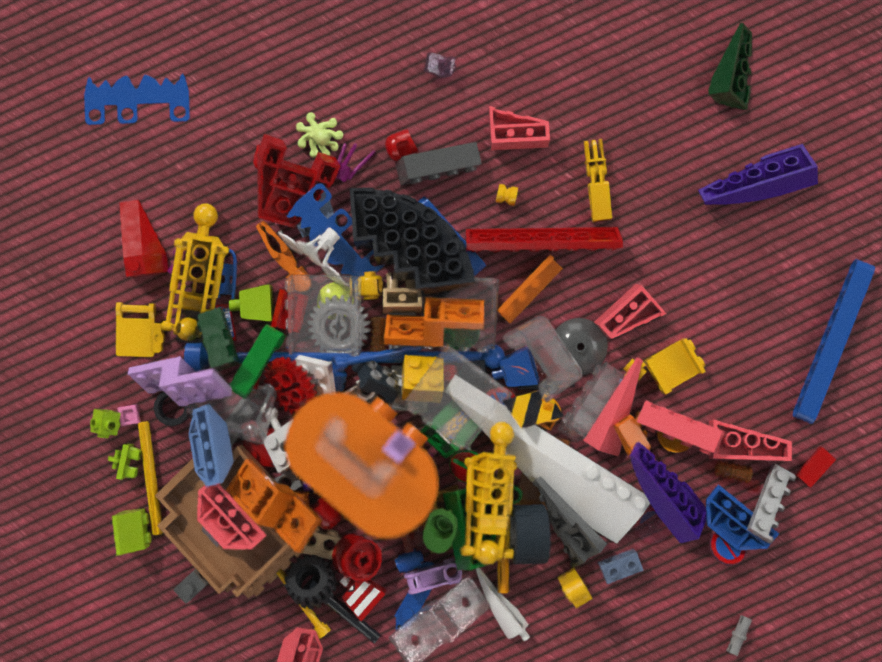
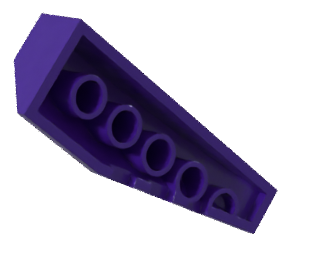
(769, 178)
(668, 496)

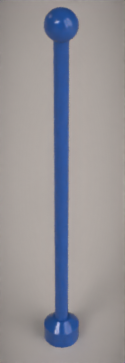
(197, 356)

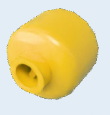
(371, 285)

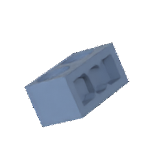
(620, 566)

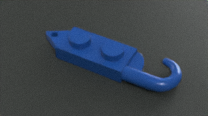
(411, 603)

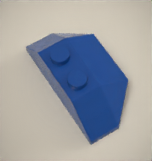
(731, 519)

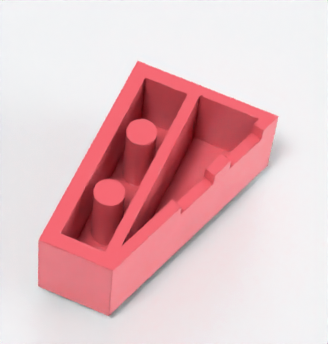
(516, 131)
(628, 312)

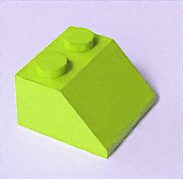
(131, 531)

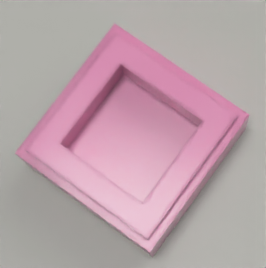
(129, 415)

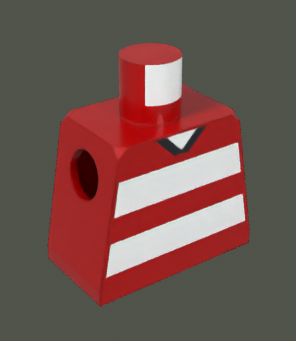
(361, 596)

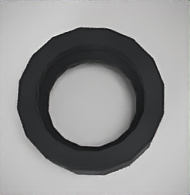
(161, 416)

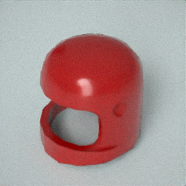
(400, 145)
(327, 512)

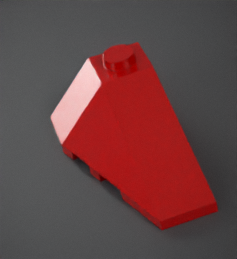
(140, 243)

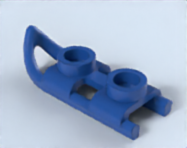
(229, 270)

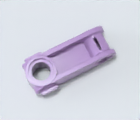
(432, 576)

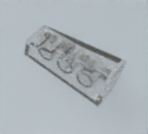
(591, 402)

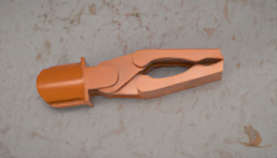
(285, 258)
(630, 434)

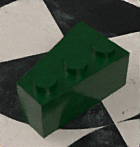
(217, 340)

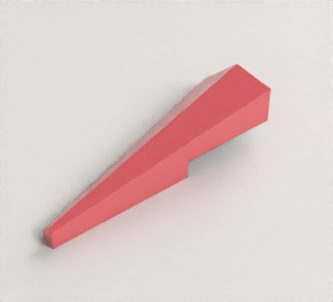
(603, 434)

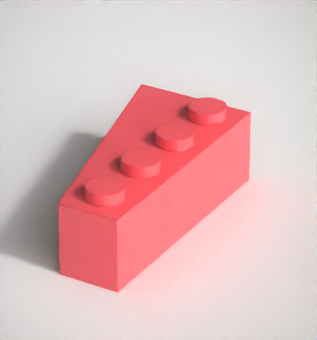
(750, 445)

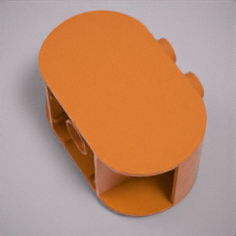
(368, 431)

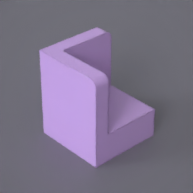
(398, 446)

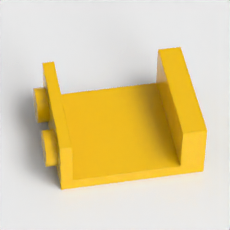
(674, 365)

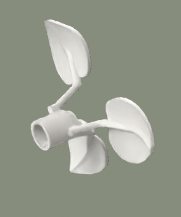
(324, 242)

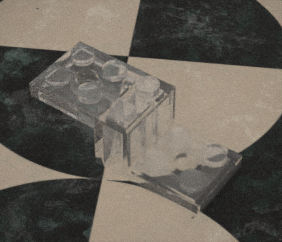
(440, 621)

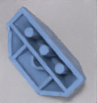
(210, 445)

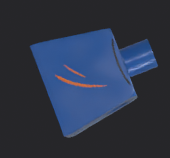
(517, 369)

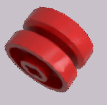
(357, 557)

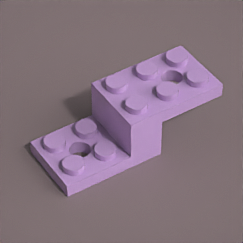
(180, 381)

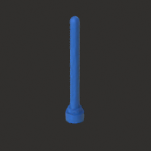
(340, 363)

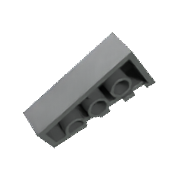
(438, 163)

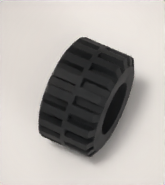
(303, 569)

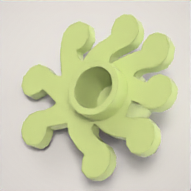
(319, 135)

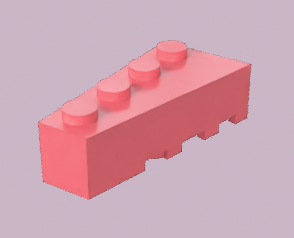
(681, 427)

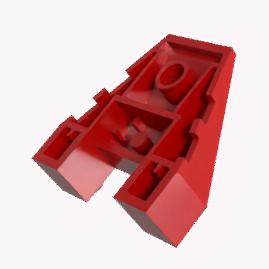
(285, 182)

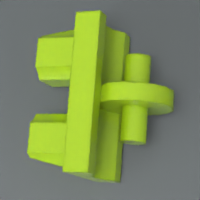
(128, 453)

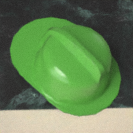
(440, 530)

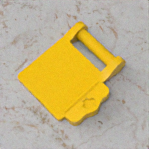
(138, 335)

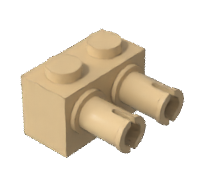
(400, 299)

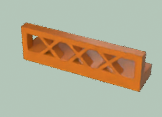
(529, 289)

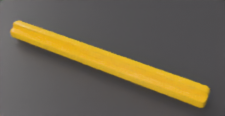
(150, 476)

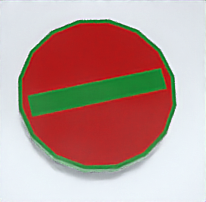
(458, 466)

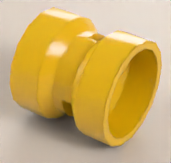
(508, 195)

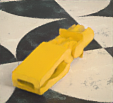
(598, 191)

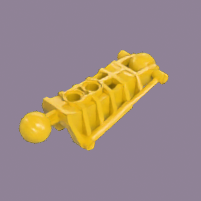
(186, 328)
(479, 491)

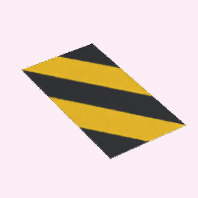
(529, 410)

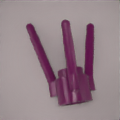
(344, 171)

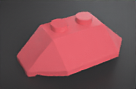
(226, 519)
(301, 646)

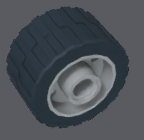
(530, 534)

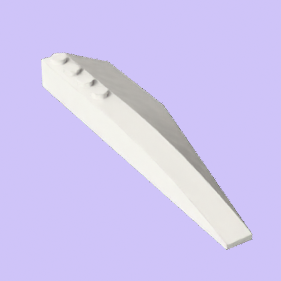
(589, 489)

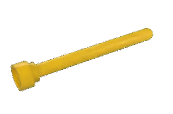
(320, 628)

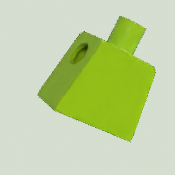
(254, 303)

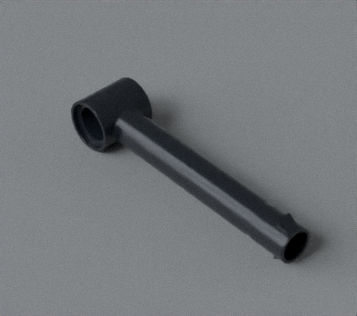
(346, 613)

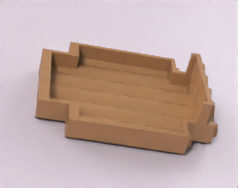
(220, 567)

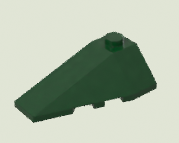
(730, 79)

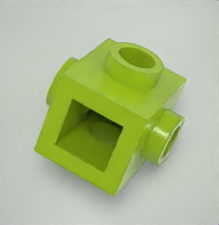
(105, 422)

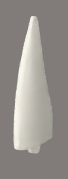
(506, 614)

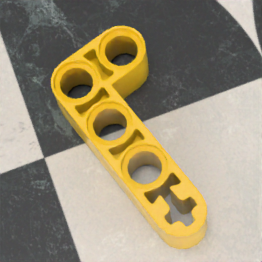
(574, 588)

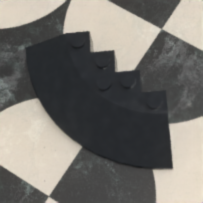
(411, 239)

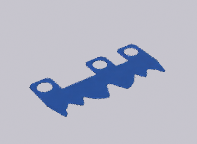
(126, 96)
(343, 253)

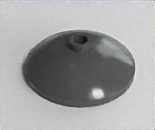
(594, 341)

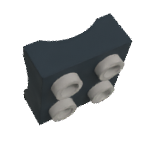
(377, 380)

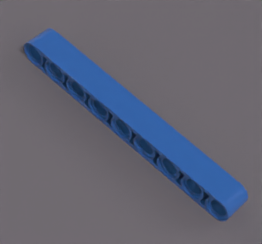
(833, 341)

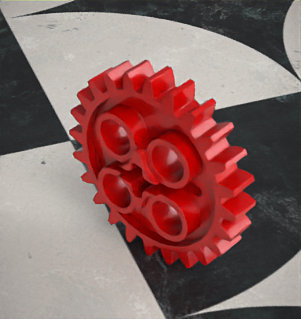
(282, 374)

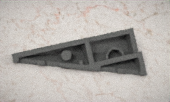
(577, 536)

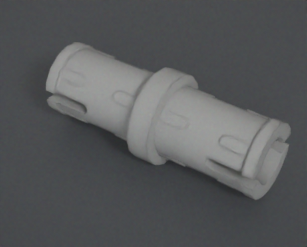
(739, 635)

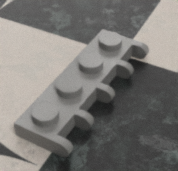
(769, 502)

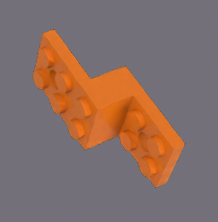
(438, 314)
(273, 505)

